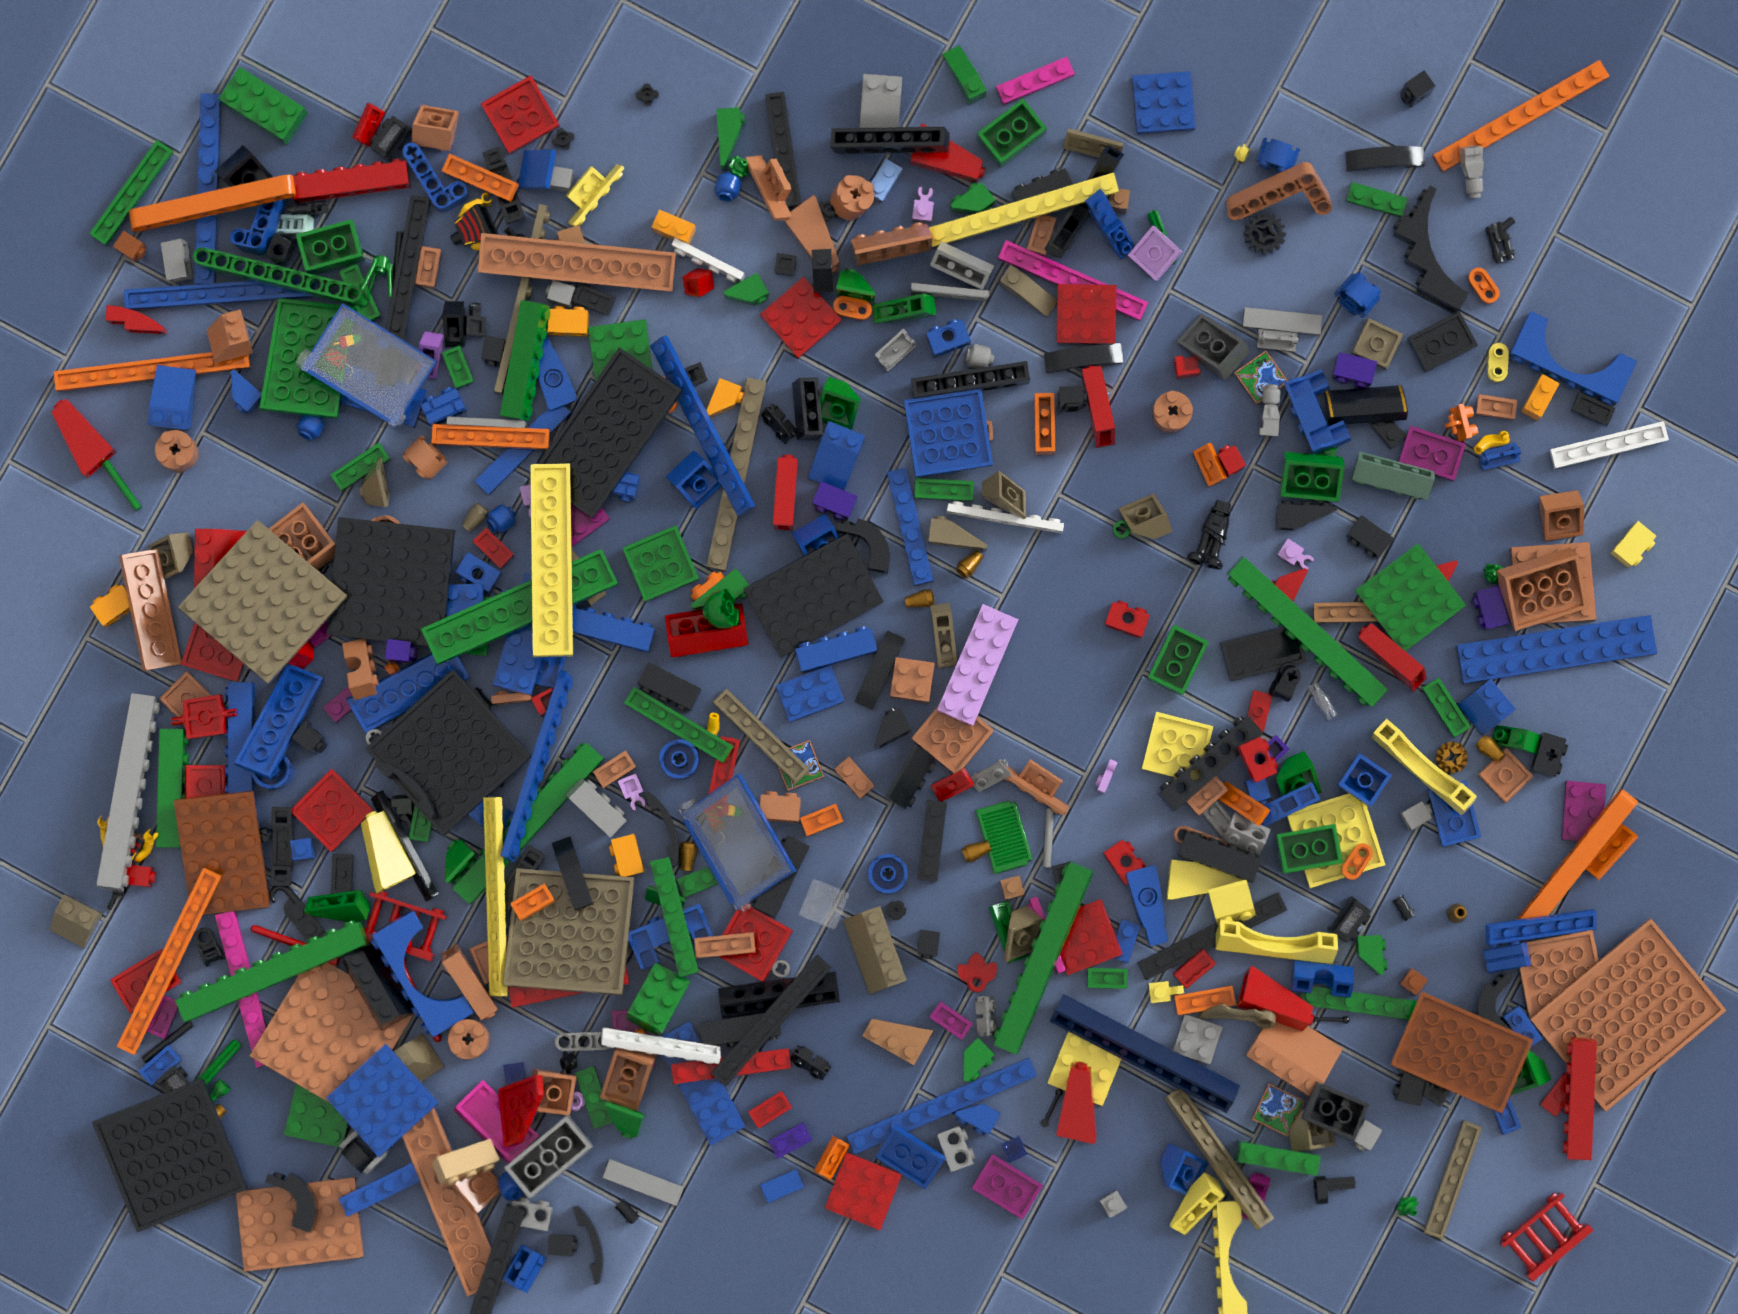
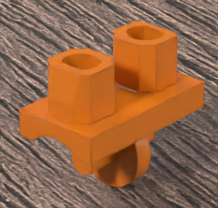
(1459, 422)

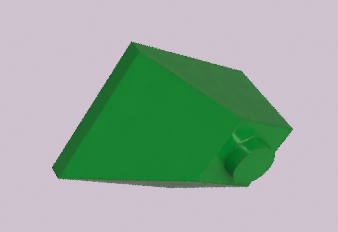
(854, 285)
(839, 403)
(1297, 772)
(458, 859)
(1532, 1074)
(625, 1119)

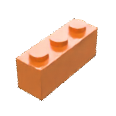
(1044, 423)

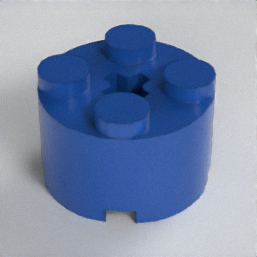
(1276, 155)
(1358, 294)
(675, 749)
(281, 777)
(895, 865)

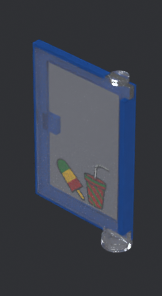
(367, 365)
(737, 842)

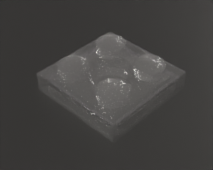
(824, 904)

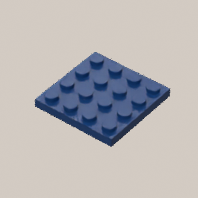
(948, 432)
(382, 1100)

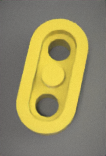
(1496, 361)

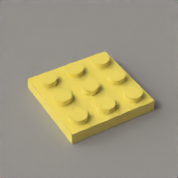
(1174, 743)
(1102, 1064)

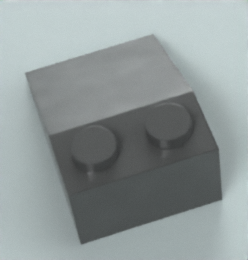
(1214, 346)

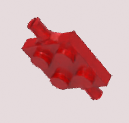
(204, 716)

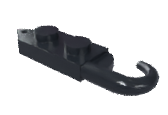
(294, 909)

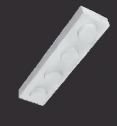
(699, 258)

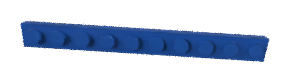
(207, 178)
(209, 294)
(703, 426)
(535, 771)
(943, 1105)

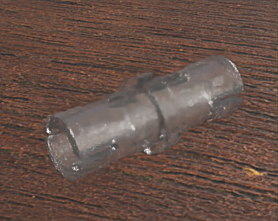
(1322, 700)

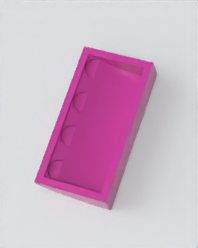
(482, 1114)

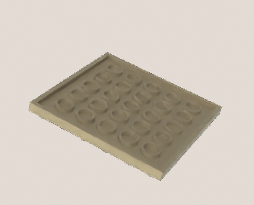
(262, 602)
(571, 947)

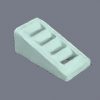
(305, 224)

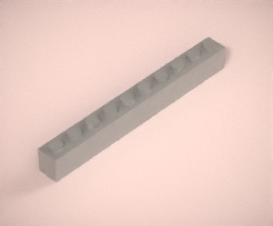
(127, 793)

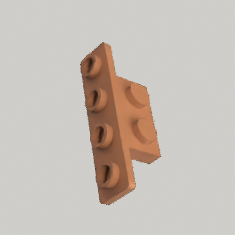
(771, 185)
(1039, 784)

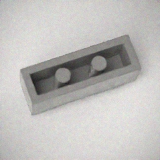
(962, 265)
(596, 806)

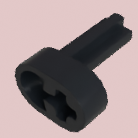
(1322, 1185)

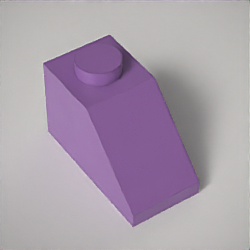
(432, 346)

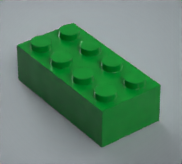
(263, 105)

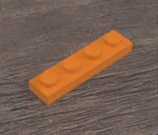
(480, 177)

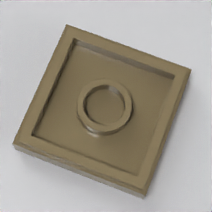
(1377, 343)

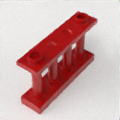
(424, 951)
(1549, 1256)

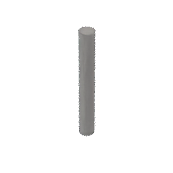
(1048, 838)

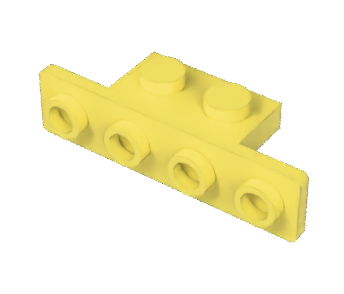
(589, 190)

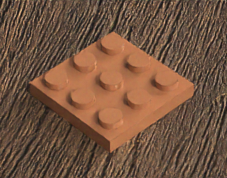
(951, 740)

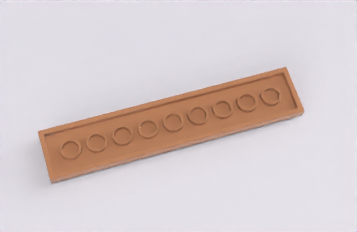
(576, 262)
(457, 1222)

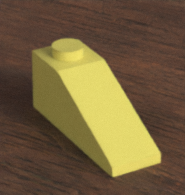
(1197, 1203)

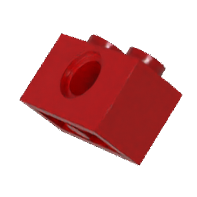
(1115, 621)
(1256, 771)
(1114, 855)

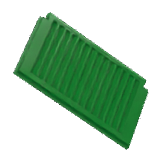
(1005, 835)

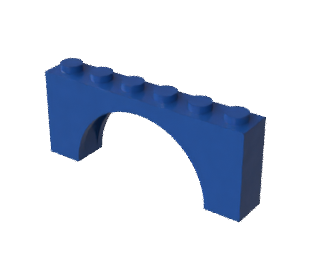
(1532, 350)
(393, 942)

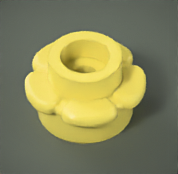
(1242, 153)

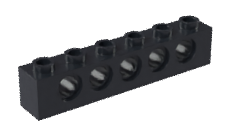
(890, 140)
(984, 378)
(1168, 792)
(759, 996)

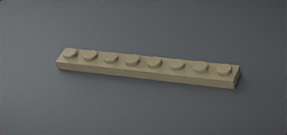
(1219, 1158)

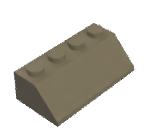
(874, 950)

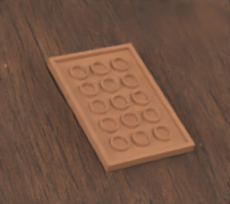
(273, 1243)

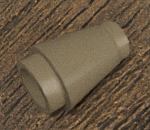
(475, 516)

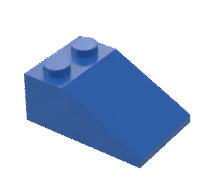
(172, 397)
(836, 456)

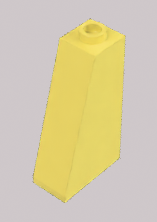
(385, 853)
(1194, 879)

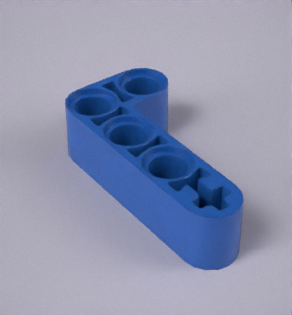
(430, 176)
(257, 232)

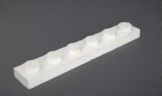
(1609, 445)
(996, 515)
(660, 1045)

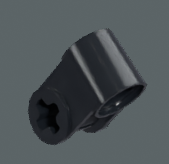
(1284, 684)
(209, 947)

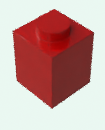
(1231, 460)
(141, 876)

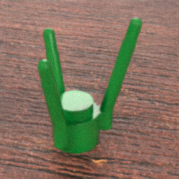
(379, 266)

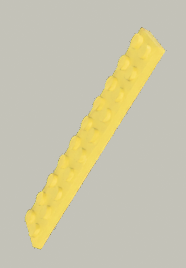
(551, 560)

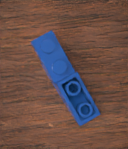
(1109, 224)
(1290, 803)

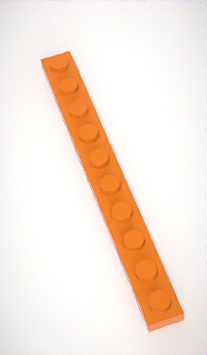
(1524, 113)
(141, 370)
(169, 961)

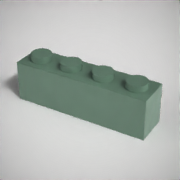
(1393, 476)

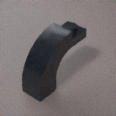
(874, 538)
(1488, 997)
(304, 1196)

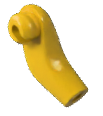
(1491, 441)
(713, 723)

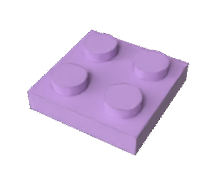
(1155, 253)

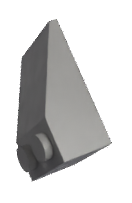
(880, 101)

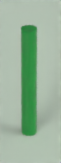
(121, 485)

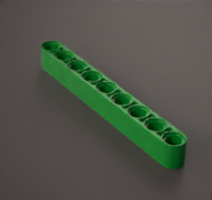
(270, 270)

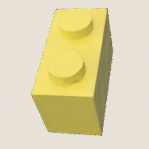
(1633, 544)

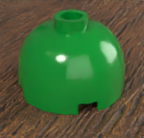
(720, 609)

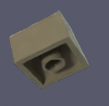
(75, 920)

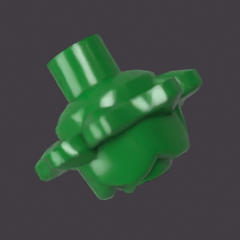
(738, 166)
(1491, 573)
(1407, 1206)

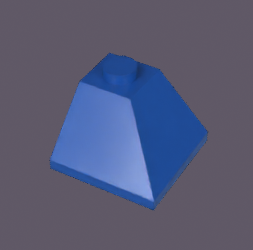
(1181, 1168)

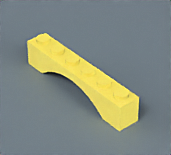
(1445, 786)
(1238, 938)
(1227, 1220)

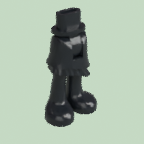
(1214, 527)

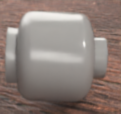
(978, 356)

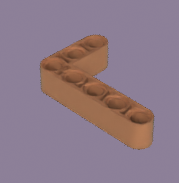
(1279, 187)

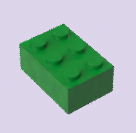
(1011, 133)
(330, 247)
(1312, 476)
(1177, 660)
(1308, 849)
(658, 1000)

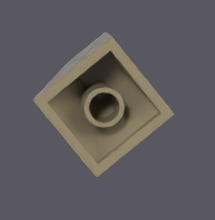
(375, 486)
(1005, 494)
(1146, 517)
(173, 552)
(1021, 933)
(420, 1057)
(1309, 1136)

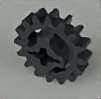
(1258, 230)

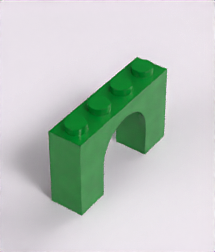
(1277, 1158)

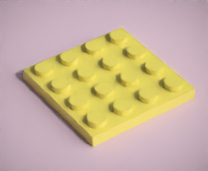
(1352, 827)

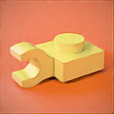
(1161, 991)

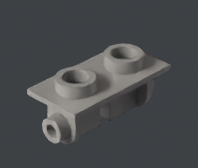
(1277, 340)
(990, 775)
(987, 1006)

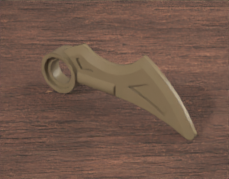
(1263, 1018)

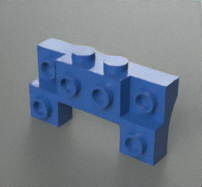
(1308, 410)
(655, 934)

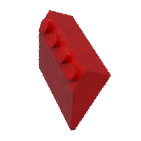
(210, 548)

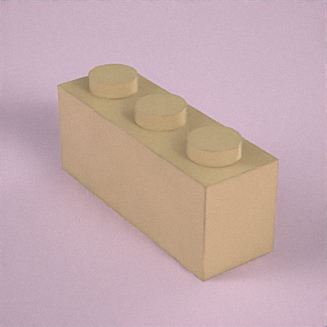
(465, 1162)

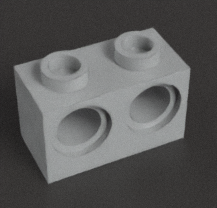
(1245, 834)
(951, 1149)
(530, 1219)

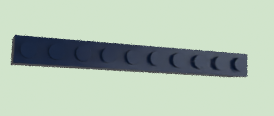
(1145, 1053)

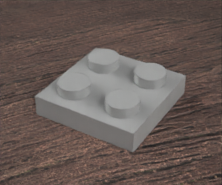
(1197, 1039)

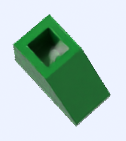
(974, 201)
(1516, 739)
(1370, 951)
(974, 1058)

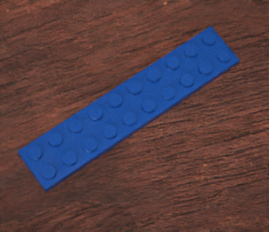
(1556, 649)

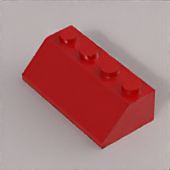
(693, 634)

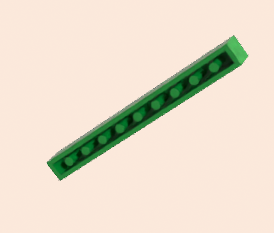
(1306, 631)
(547, 803)
(1043, 958)
(272, 972)

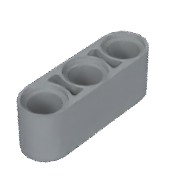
(574, 1041)

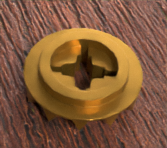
(1449, 766)

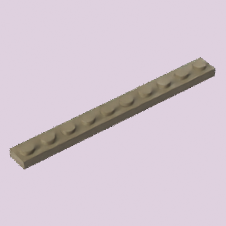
(524, 291)
(740, 456)

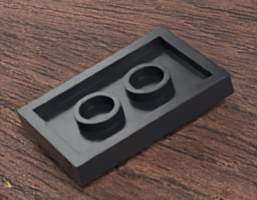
(1442, 341)

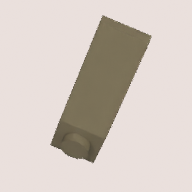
(1027, 291)
(949, 534)
(944, 635)

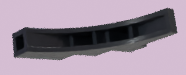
(1078, 215)
(1434, 282)

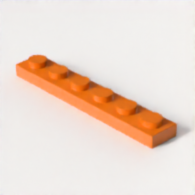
(490, 436)

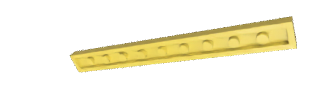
(1022, 210)
(495, 895)

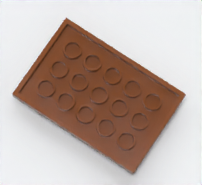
(225, 838)
(1461, 1052)

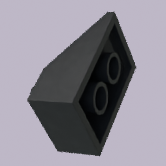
(1335, 1111)

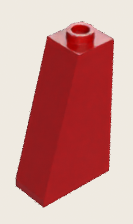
(955, 163)
(1098, 406)
(82, 438)
(785, 493)
(1392, 657)
(1264, 993)
(1078, 1109)

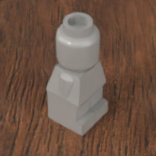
(1472, 167)
(1270, 413)

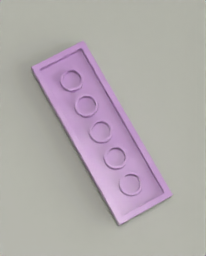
(977, 665)

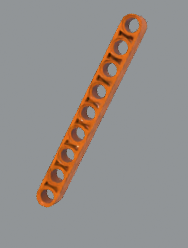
(212, 203)
(1580, 856)

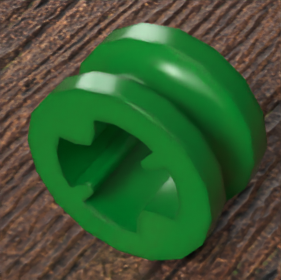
(1117, 525)

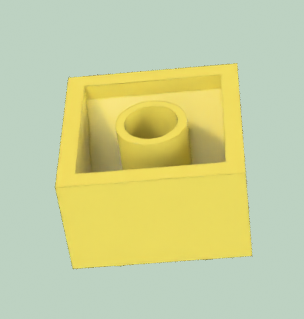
(1232, 902)

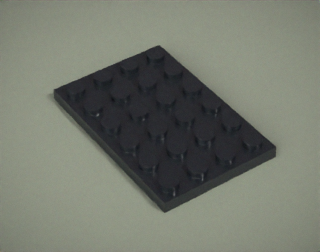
(813, 595)

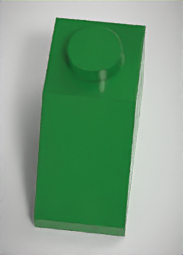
(749, 291)

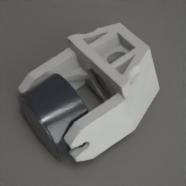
(357, 1155)

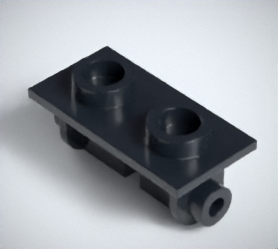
(783, 430)
(802, 1059)

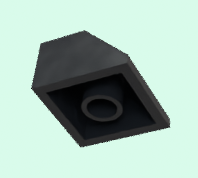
(242, 168)
(892, 728)

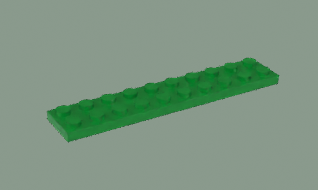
(510, 611)

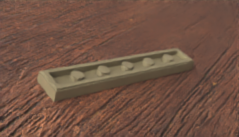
(761, 736)
(1452, 1179)

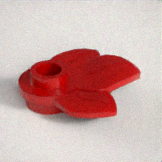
(977, 970)

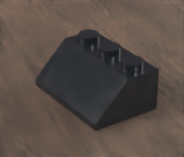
(910, 777)

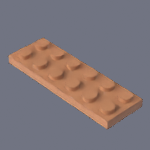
(150, 609)

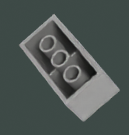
(549, 1157)

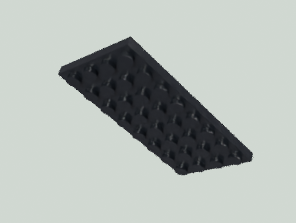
(611, 429)

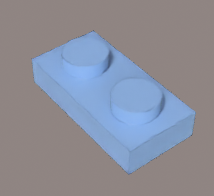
(885, 179)

